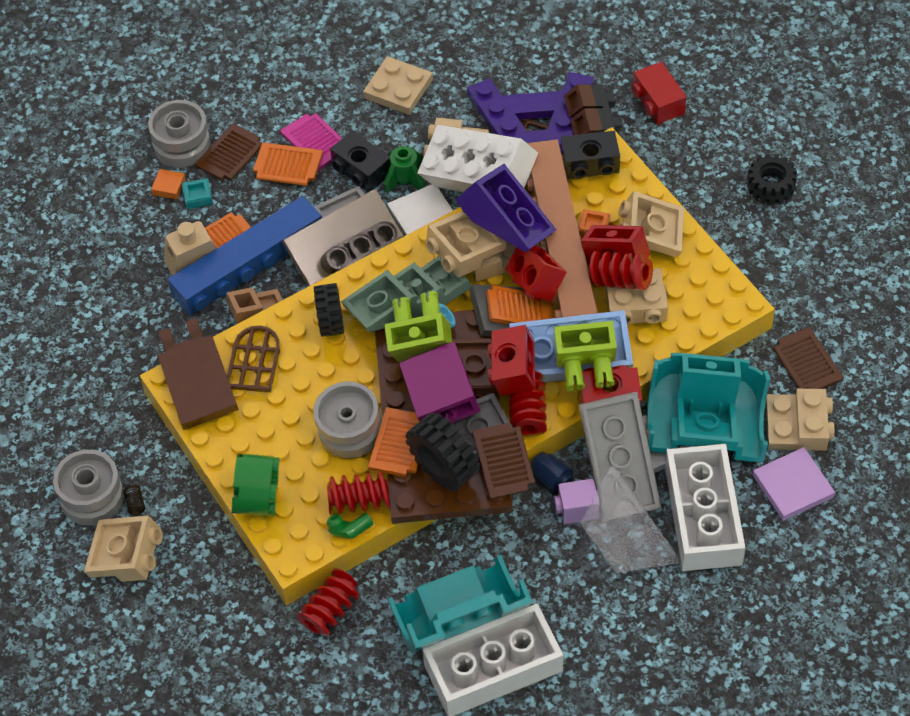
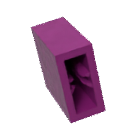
(440, 384)

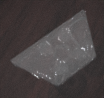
(624, 528)

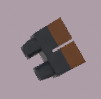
(591, 109)

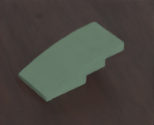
(373, 302)

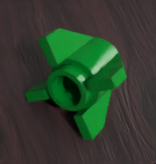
(404, 169)

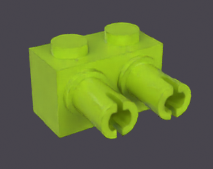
(417, 335)
(585, 345)

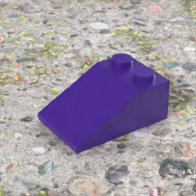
(505, 209)

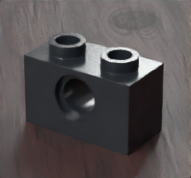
(590, 154)
(360, 161)

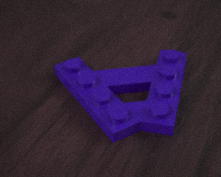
(505, 111)

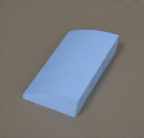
(543, 331)

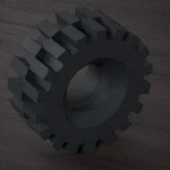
(442, 451)

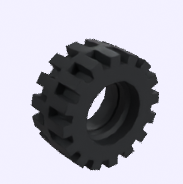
(771, 167)
(328, 309)

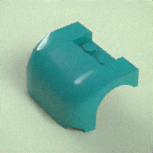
(707, 403)
(458, 604)

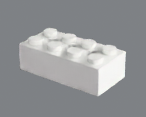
(464, 156)
(704, 507)
(521, 652)

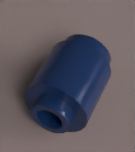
(551, 471)

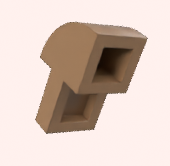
(247, 302)

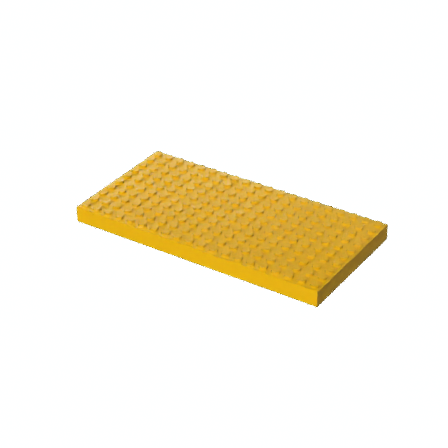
(708, 314)

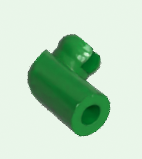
(346, 529)

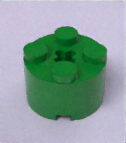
(255, 484)

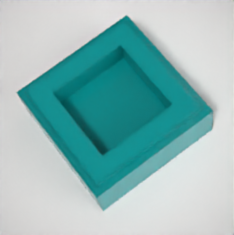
(197, 193)

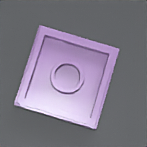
(793, 484)

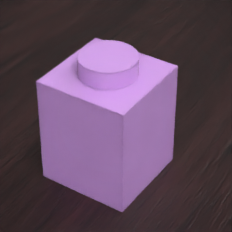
(574, 499)

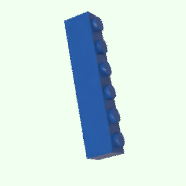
(240, 257)

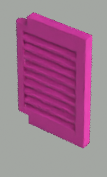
(312, 133)

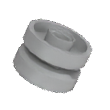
(179, 133)
(347, 419)
(88, 487)

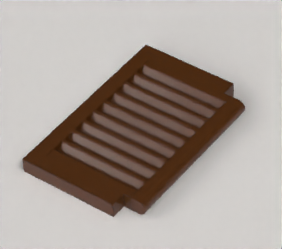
(229, 153)
(807, 360)
(503, 460)

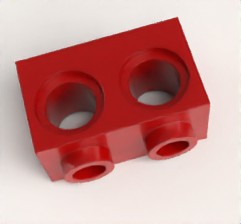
(536, 273)

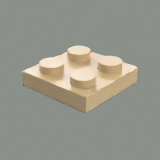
(398, 85)

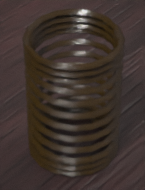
(131, 495)

